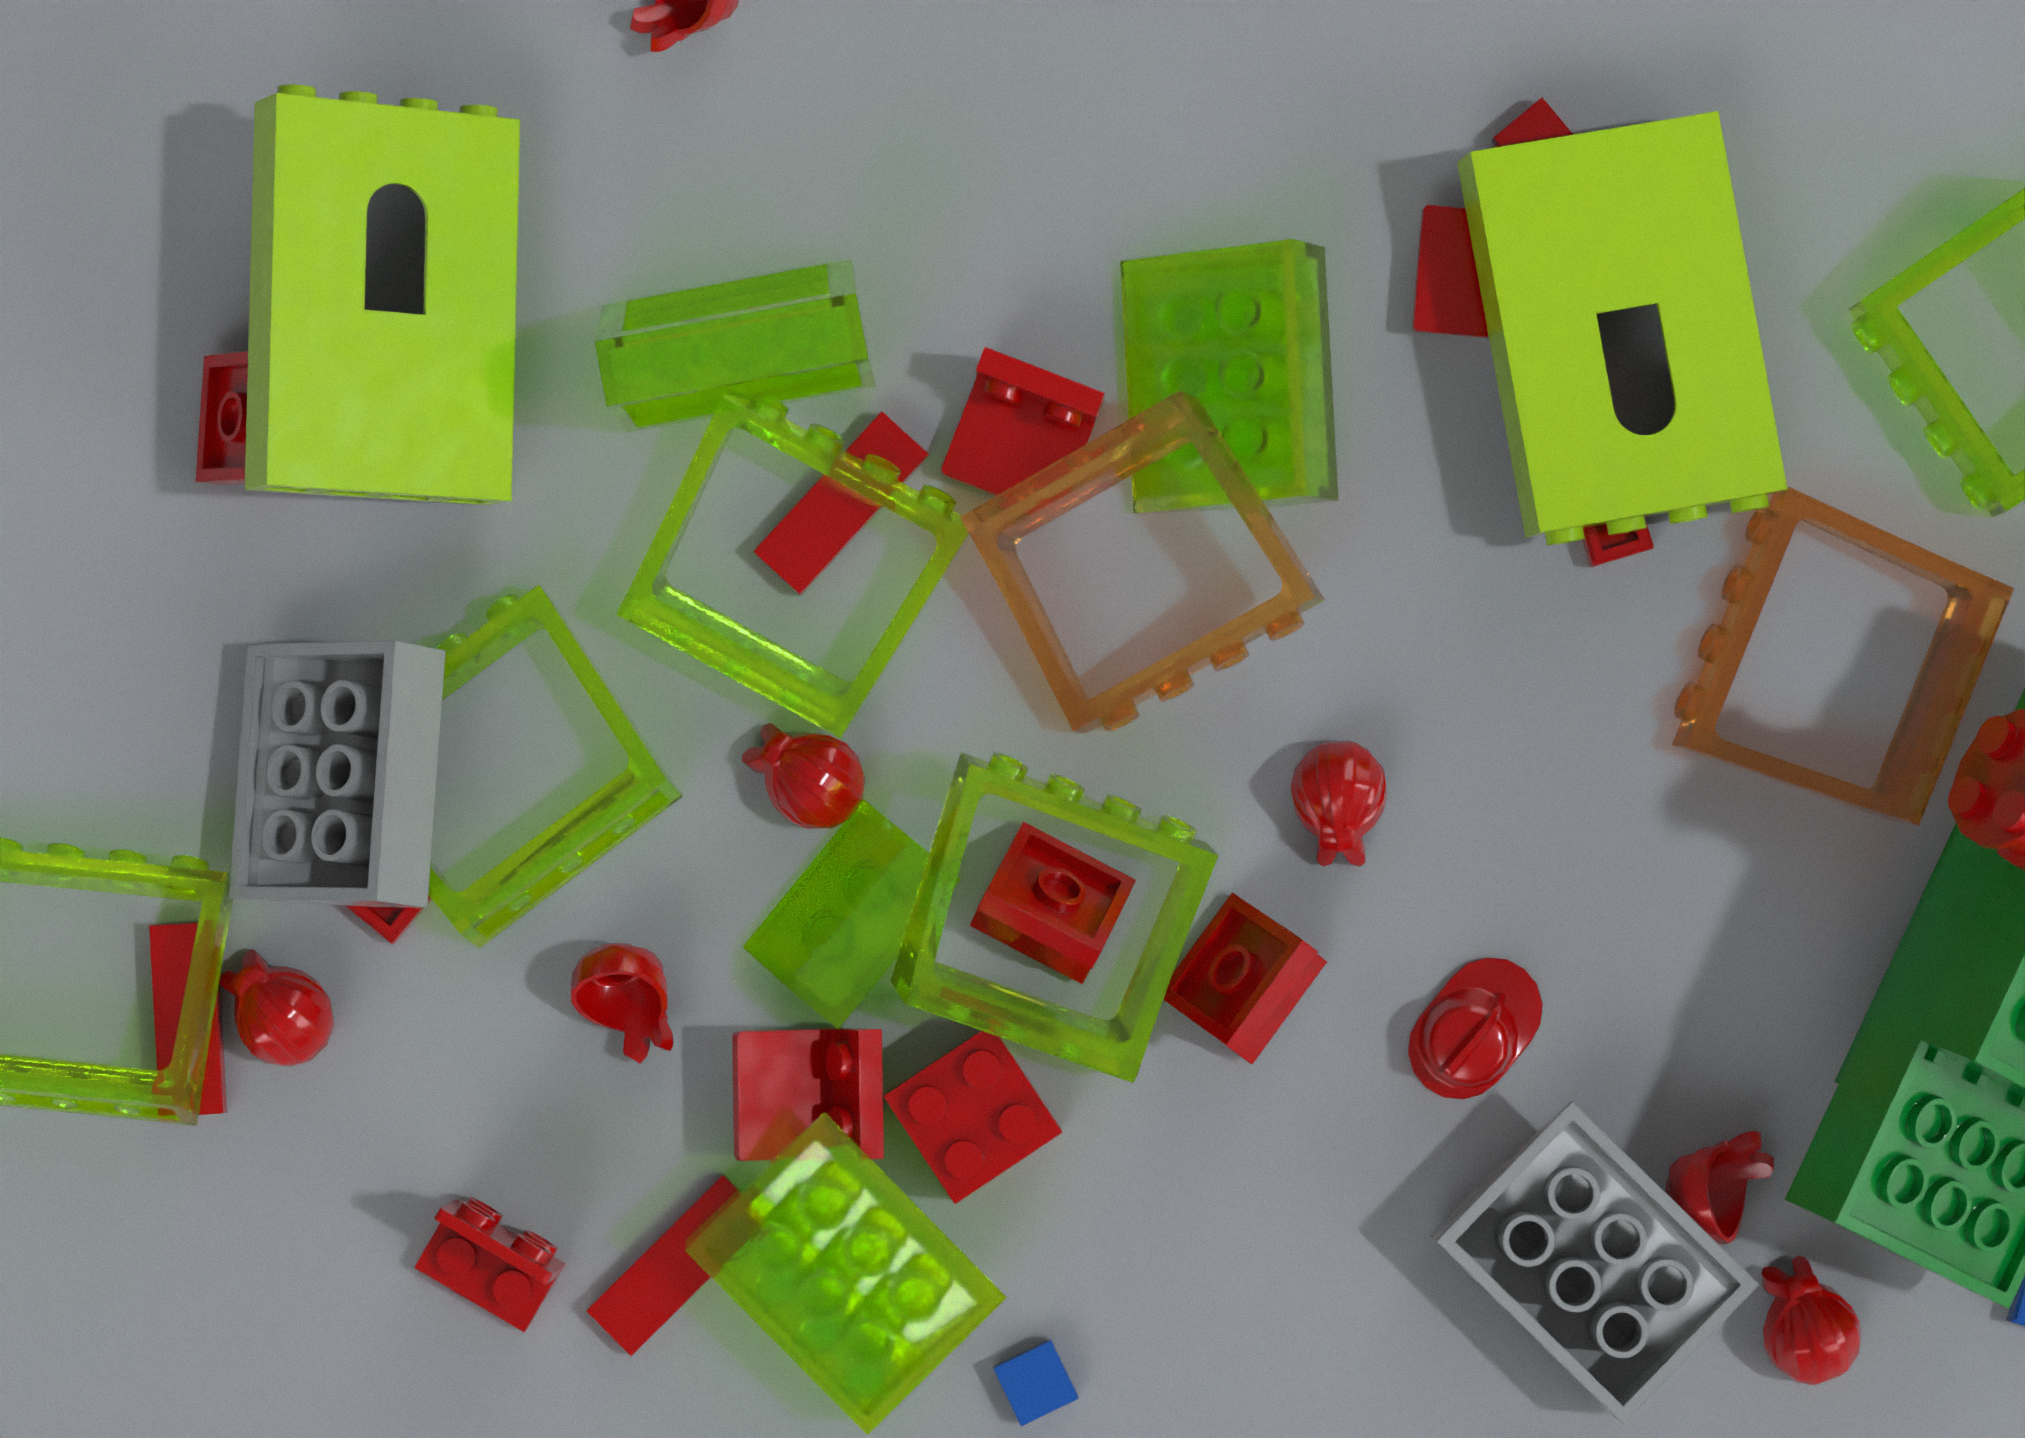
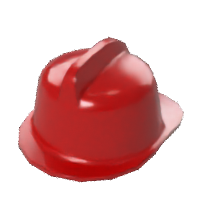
(1475, 1028)

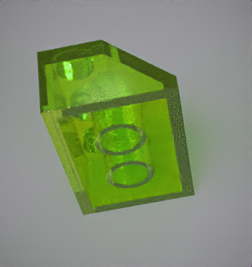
(844, 916)

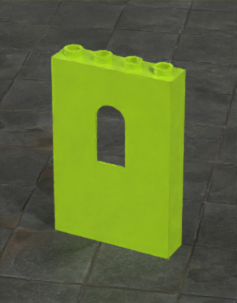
(1606, 229)
(371, 395)

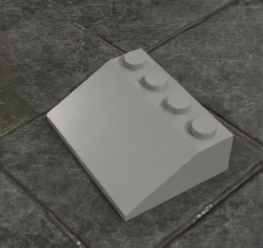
(337, 773)
(1595, 1261)

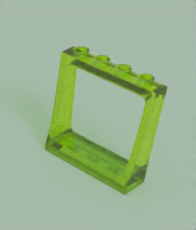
(738, 649)
(587, 829)
(1103, 1045)
(116, 1091)

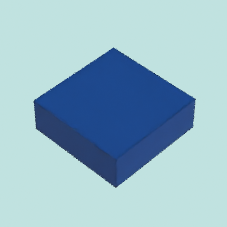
(1036, 1382)

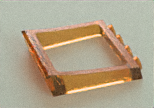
(1088, 472)
(1938, 695)

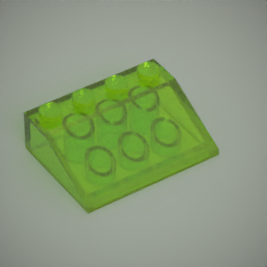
(1254, 347)
(844, 1272)

